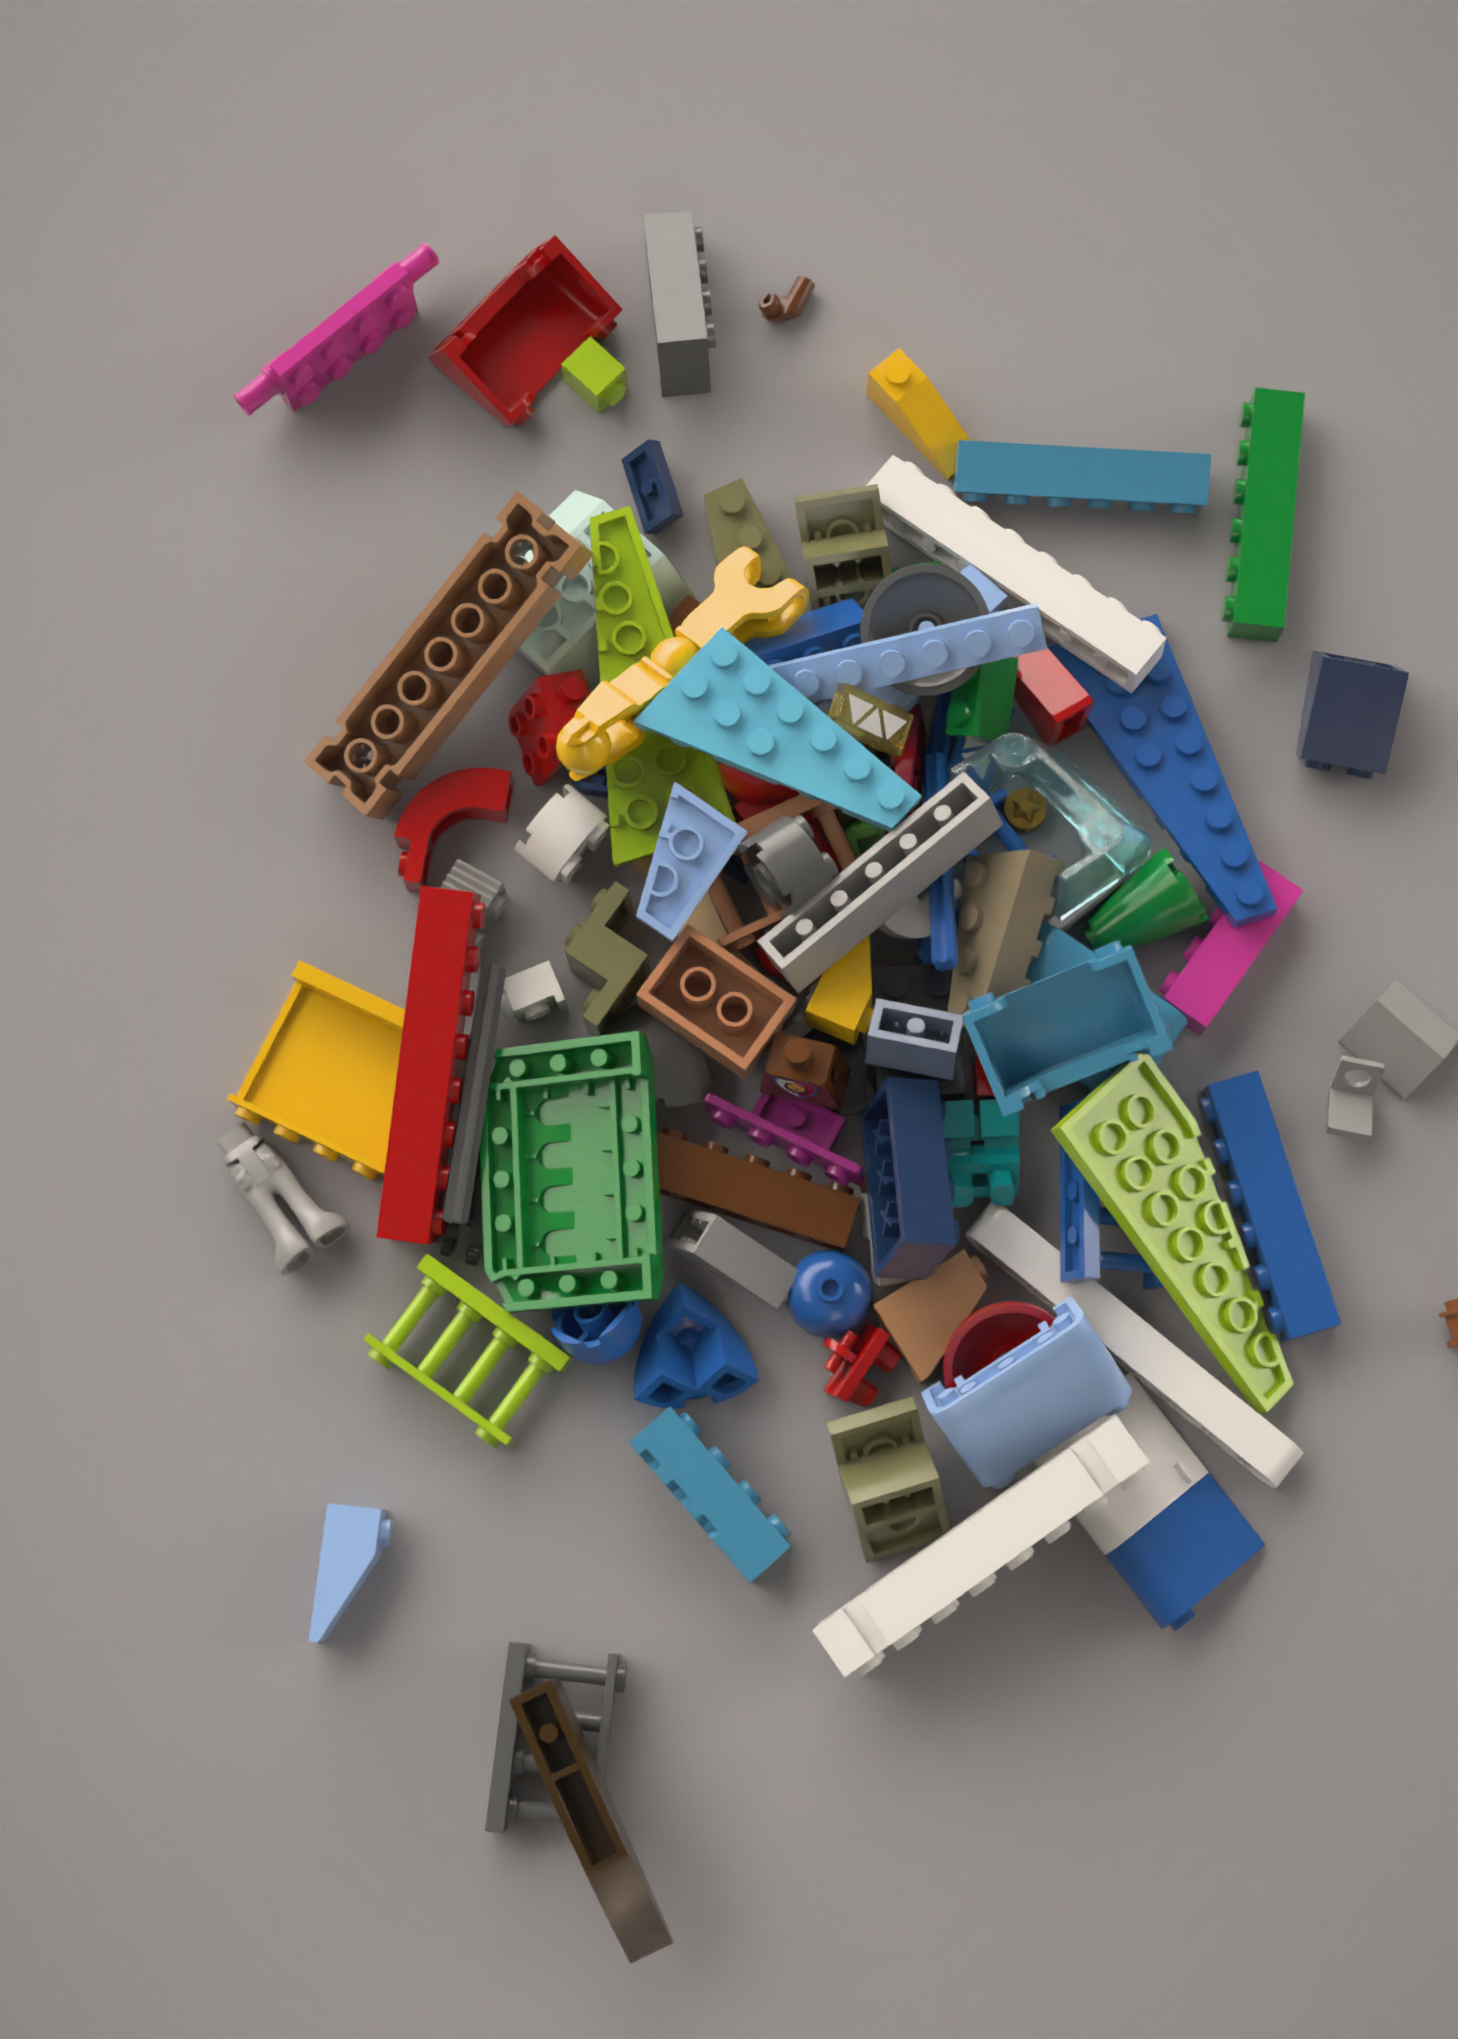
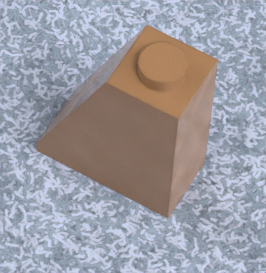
(929, 1311)

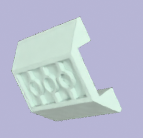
(568, 632)

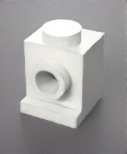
(532, 993)

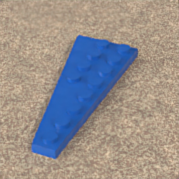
(1171, 765)

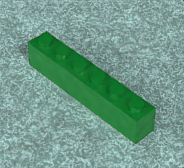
(1264, 515)

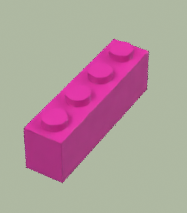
(1224, 957)

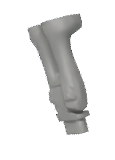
(262, 1176)

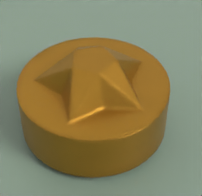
(1025, 810)

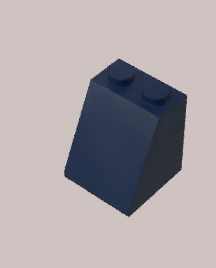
(1350, 714)

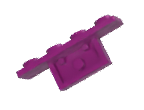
(795, 1126)

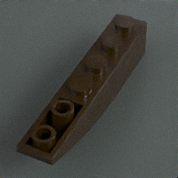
(590, 1818)

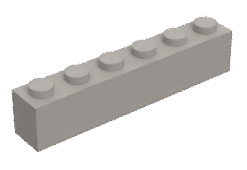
(881, 881)

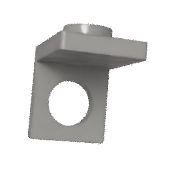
(1352, 1102)

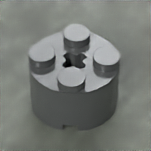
(786, 863)

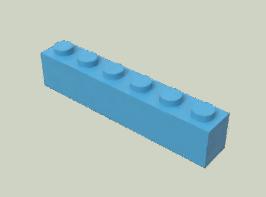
(1082, 474)

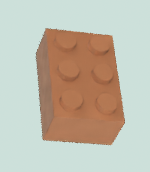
(716, 1001)

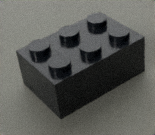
(923, 988)

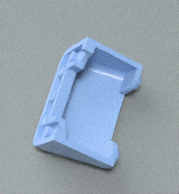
(1030, 1398)

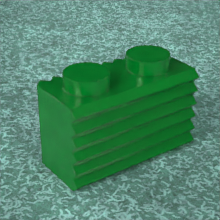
(983, 704)

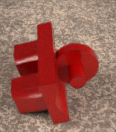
(852, 1360)

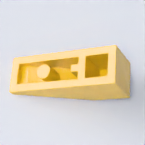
(916, 410)
(844, 996)

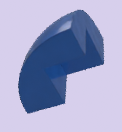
(691, 1354)

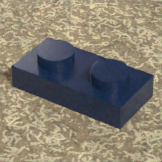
(652, 487)

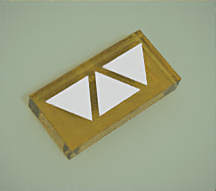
(870, 719)

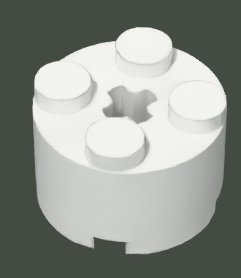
(562, 834)

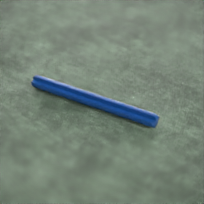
(941, 891)

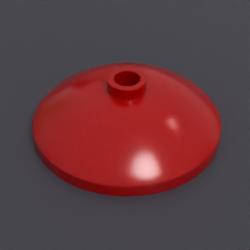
(987, 1335)

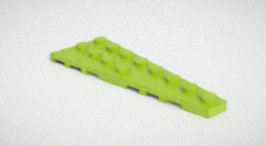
(628, 628)

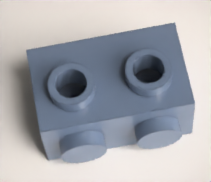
(914, 1039)

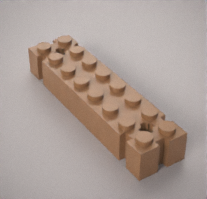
(448, 657)

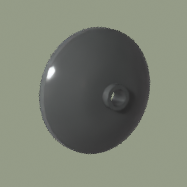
(917, 596)

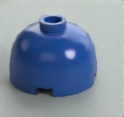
(830, 1294)
(597, 1332)

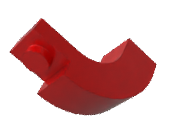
(441, 804)

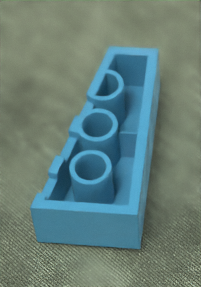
(710, 1494)

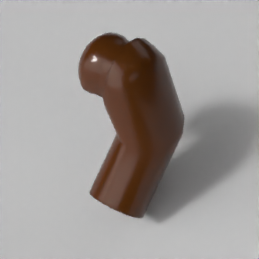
(787, 307)

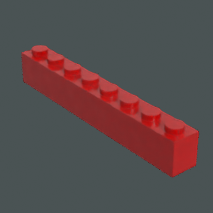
(429, 1064)

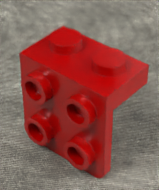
(541, 716)

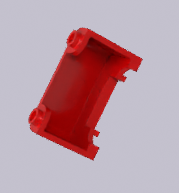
(525, 331)

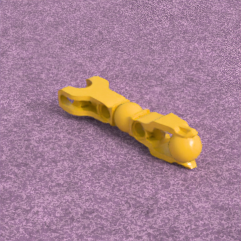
(604, 722)

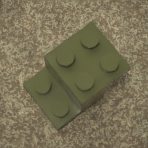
(843, 544)
(607, 959)
(889, 1479)

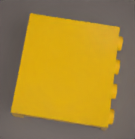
(328, 1071)

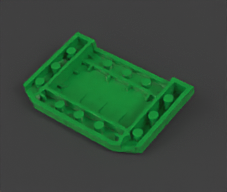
(572, 1174)

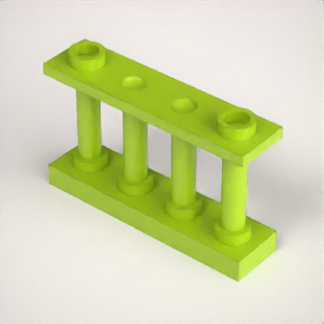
(471, 1309)

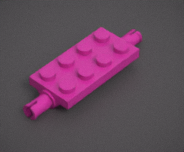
(342, 337)

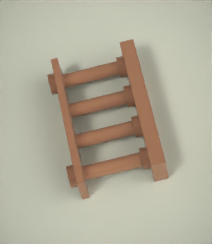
(740, 935)

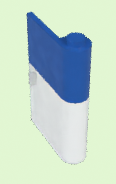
(1172, 1529)

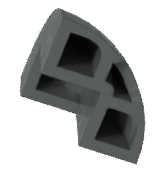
(678, 1065)

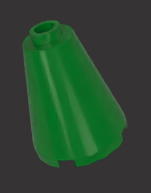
(1147, 906)

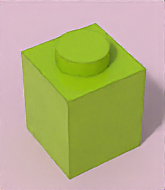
(595, 375)

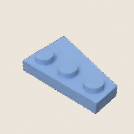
(686, 861)

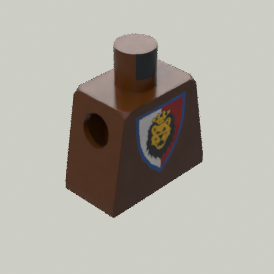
(803, 1070)

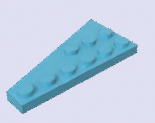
(761, 725)

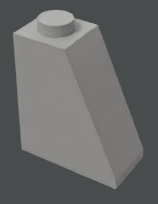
(732, 1257)

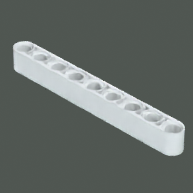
(1139, 1348)

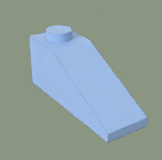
(348, 1553)

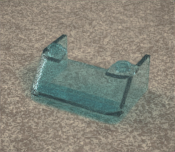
(1105, 829)

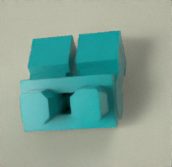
(983, 1168)

